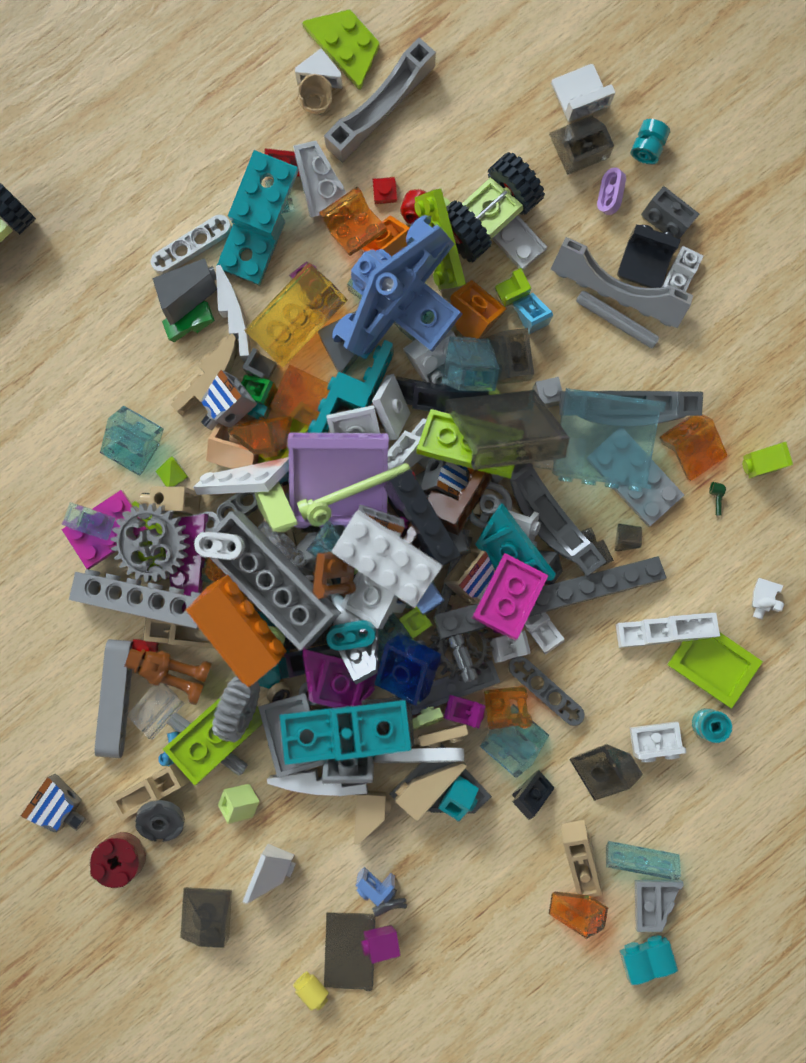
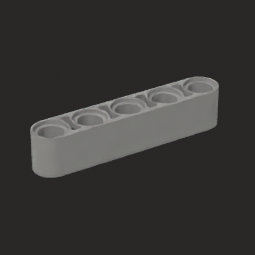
(113, 700)

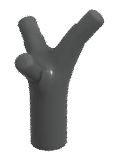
(391, 904)

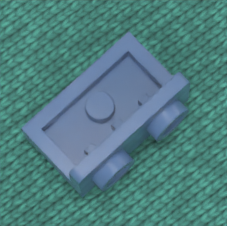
(371, 888)

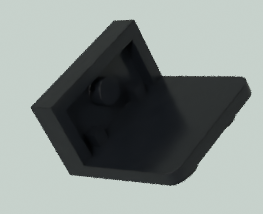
(647, 256)

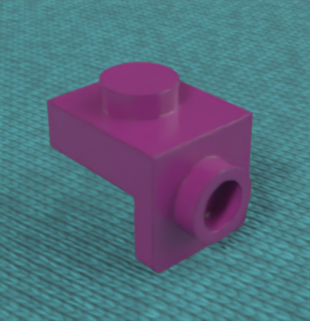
(464, 711)

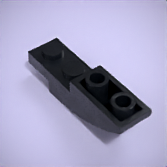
(430, 395)

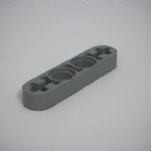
(547, 688)

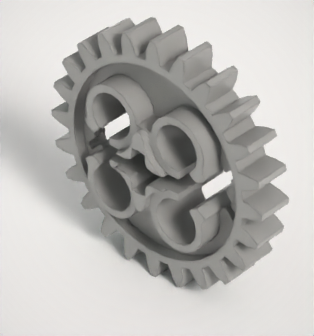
(129, 545)

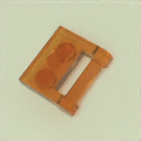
(499, 708)

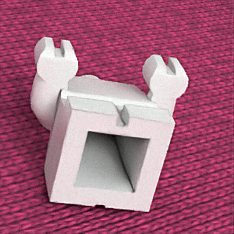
(764, 597)

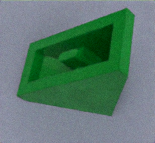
(260, 389)

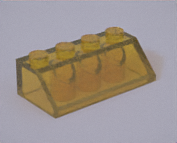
(296, 314)

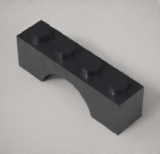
(411, 500)

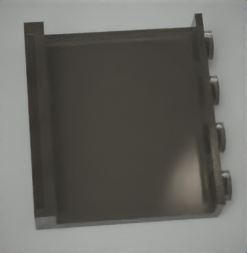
(508, 429)

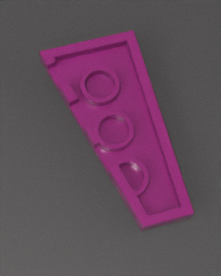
(190, 573)

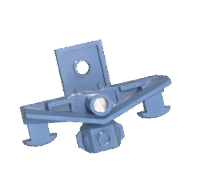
(396, 292)

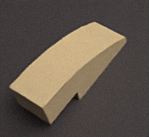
(173, 633)
(149, 790)

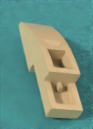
(220, 359)

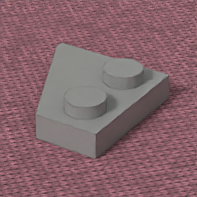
(362, 661)
(654, 902)

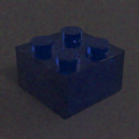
(407, 669)

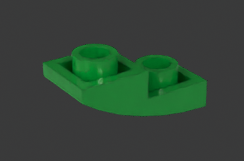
(194, 321)

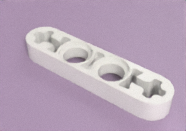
(189, 241)
(422, 755)

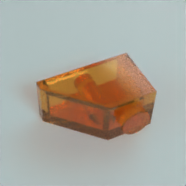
(579, 912)

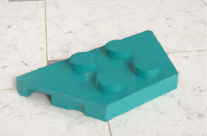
(506, 536)

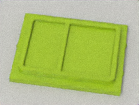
(716, 666)

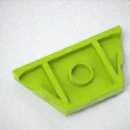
(345, 42)

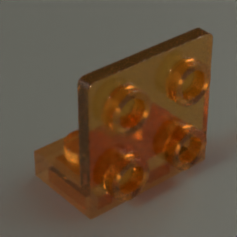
(352, 222)
(299, 395)
(695, 445)

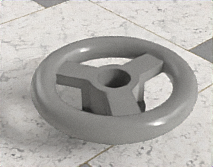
(482, 522)

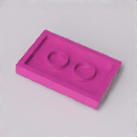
(95, 549)
(510, 597)

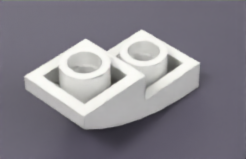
(683, 269)

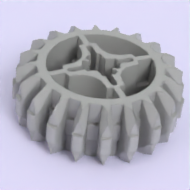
(235, 710)

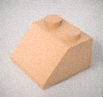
(227, 451)

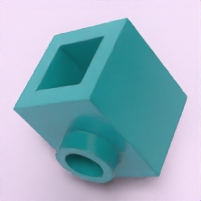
(459, 798)

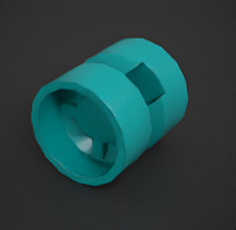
(650, 141)
(712, 725)

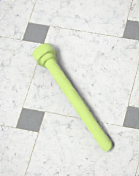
(303, 505)

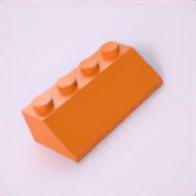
(236, 630)

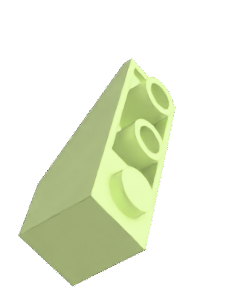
(276, 509)

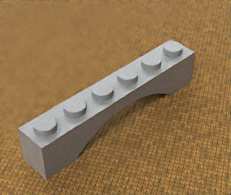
(358, 125)
(663, 303)

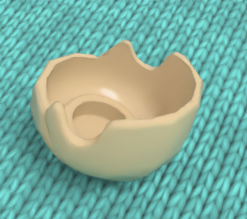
(315, 94)

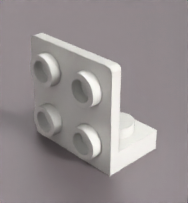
(582, 92)

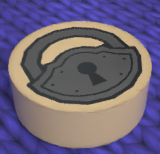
(279, 692)

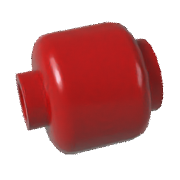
(407, 208)

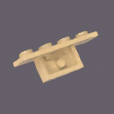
(444, 730)

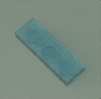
(643, 860)

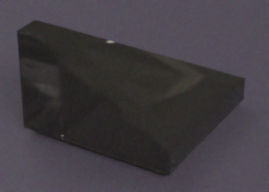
(628, 537)

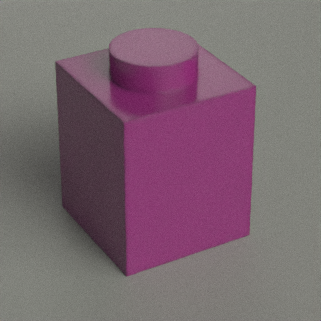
(381, 944)

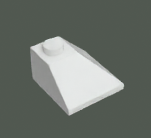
(270, 872)

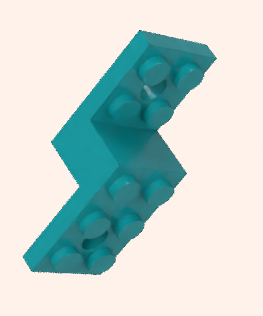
(257, 217)
(352, 392)
(345, 732)

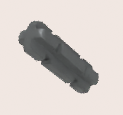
(463, 658)

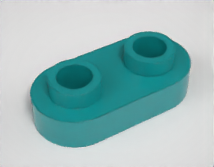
(352, 636)

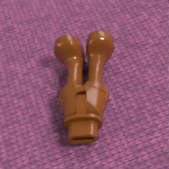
(155, 668)

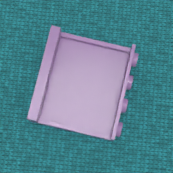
(332, 462)

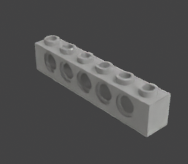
(86, 587)

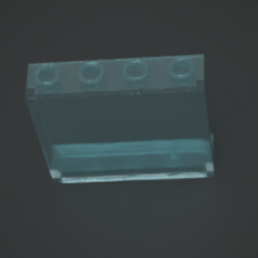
(608, 439)

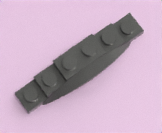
(678, 403)
(556, 527)

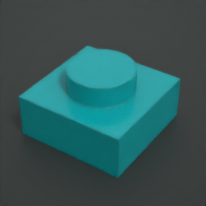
(259, 411)

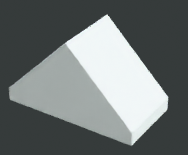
(319, 64)

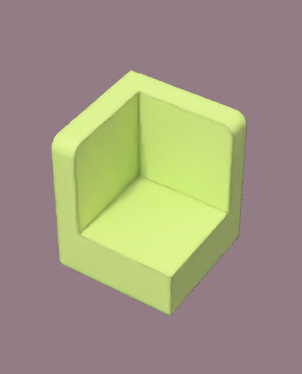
(238, 803)

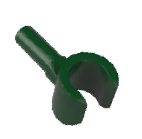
(719, 490)

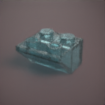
(470, 365)
(130, 439)
(515, 746)

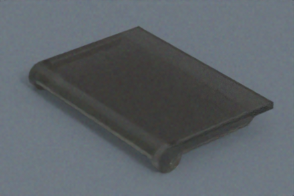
(344, 958)

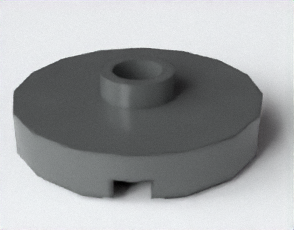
(160, 820)

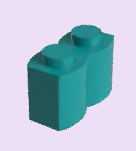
(648, 960)

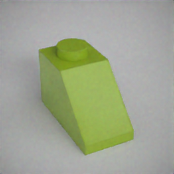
(767, 460)

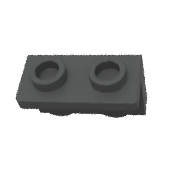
(669, 213)

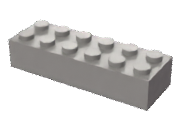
(275, 583)

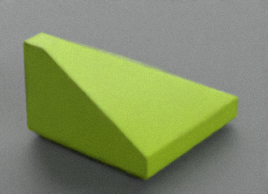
(171, 472)

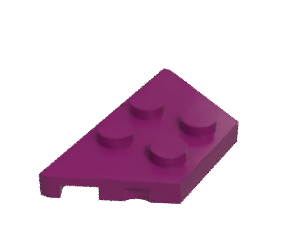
(332, 683)

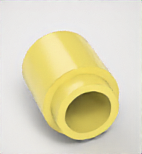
(311, 991)

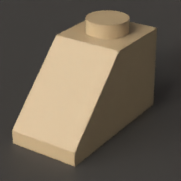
(369, 813)

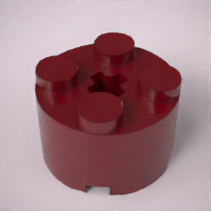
(105, 867)

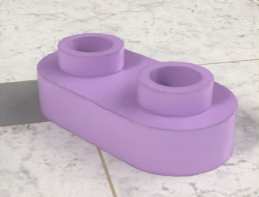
(611, 191)

